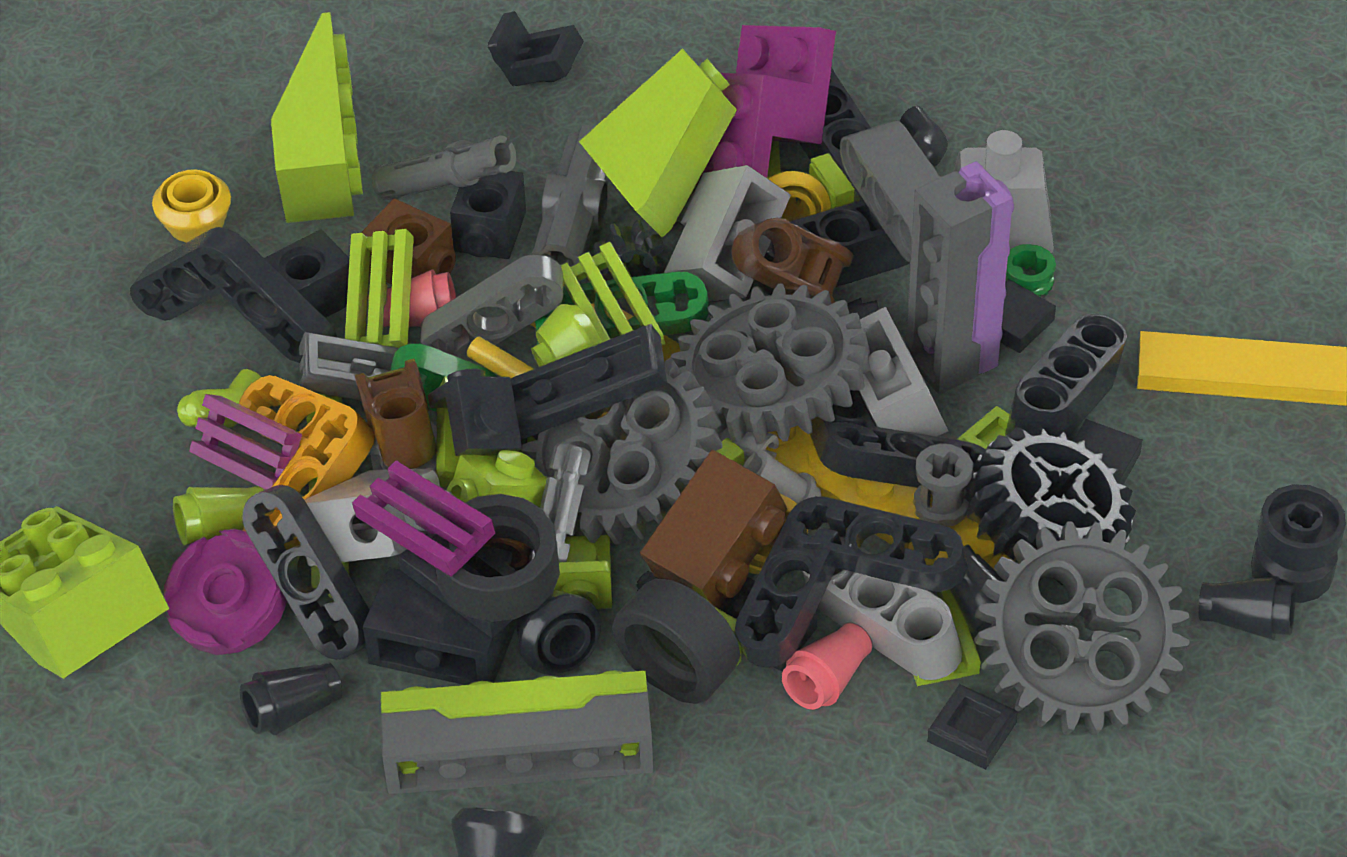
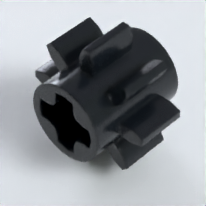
(635, 250)

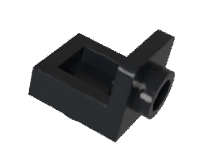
(533, 56)
(479, 412)

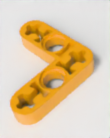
(332, 435)

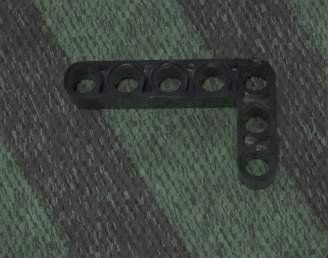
(852, 223)

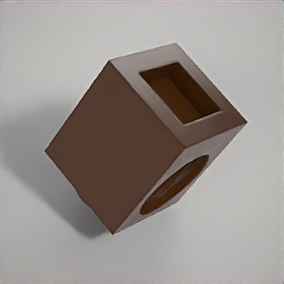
(431, 238)

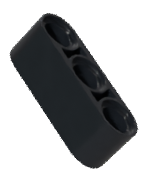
(1069, 377)

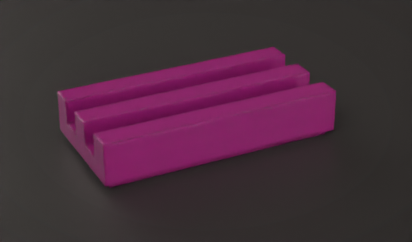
(214, 431)
(389, 492)

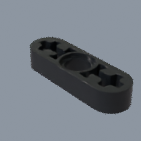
(282, 564)

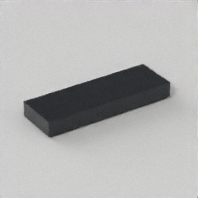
(589, 380)

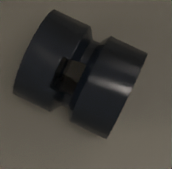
(1299, 539)

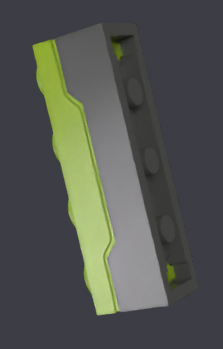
(516, 732)

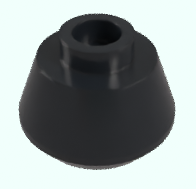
(559, 633)
(495, 833)

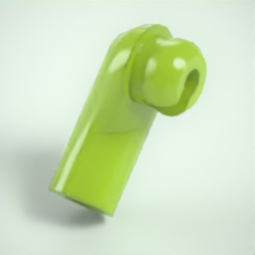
(191, 407)

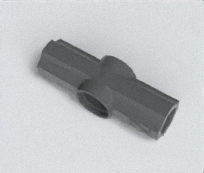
(572, 204)

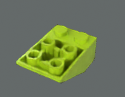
(318, 132)
(73, 589)

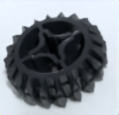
(1040, 483)

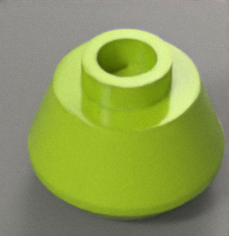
(564, 334)

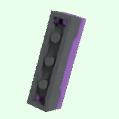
(958, 275)

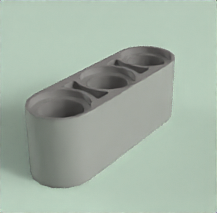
(899, 624)

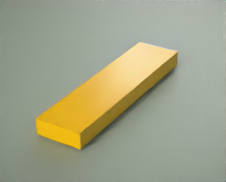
(1242, 368)

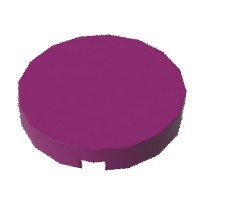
(222, 594)

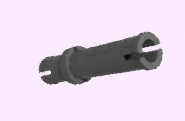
(457, 165)

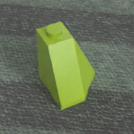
(663, 138)

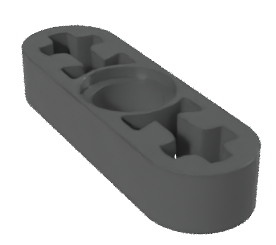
(458, 324)

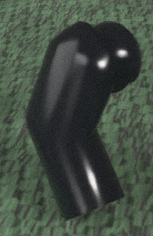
(925, 133)

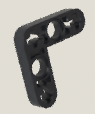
(234, 269)
(873, 453)
(824, 553)

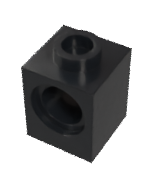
(489, 215)
(316, 271)

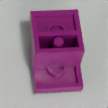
(776, 92)

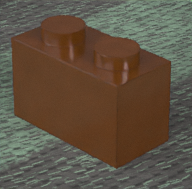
(716, 529)

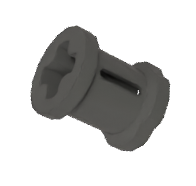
(934, 473)

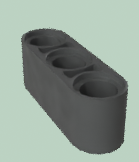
(886, 170)

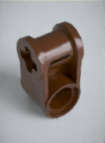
(798, 257)
(399, 415)

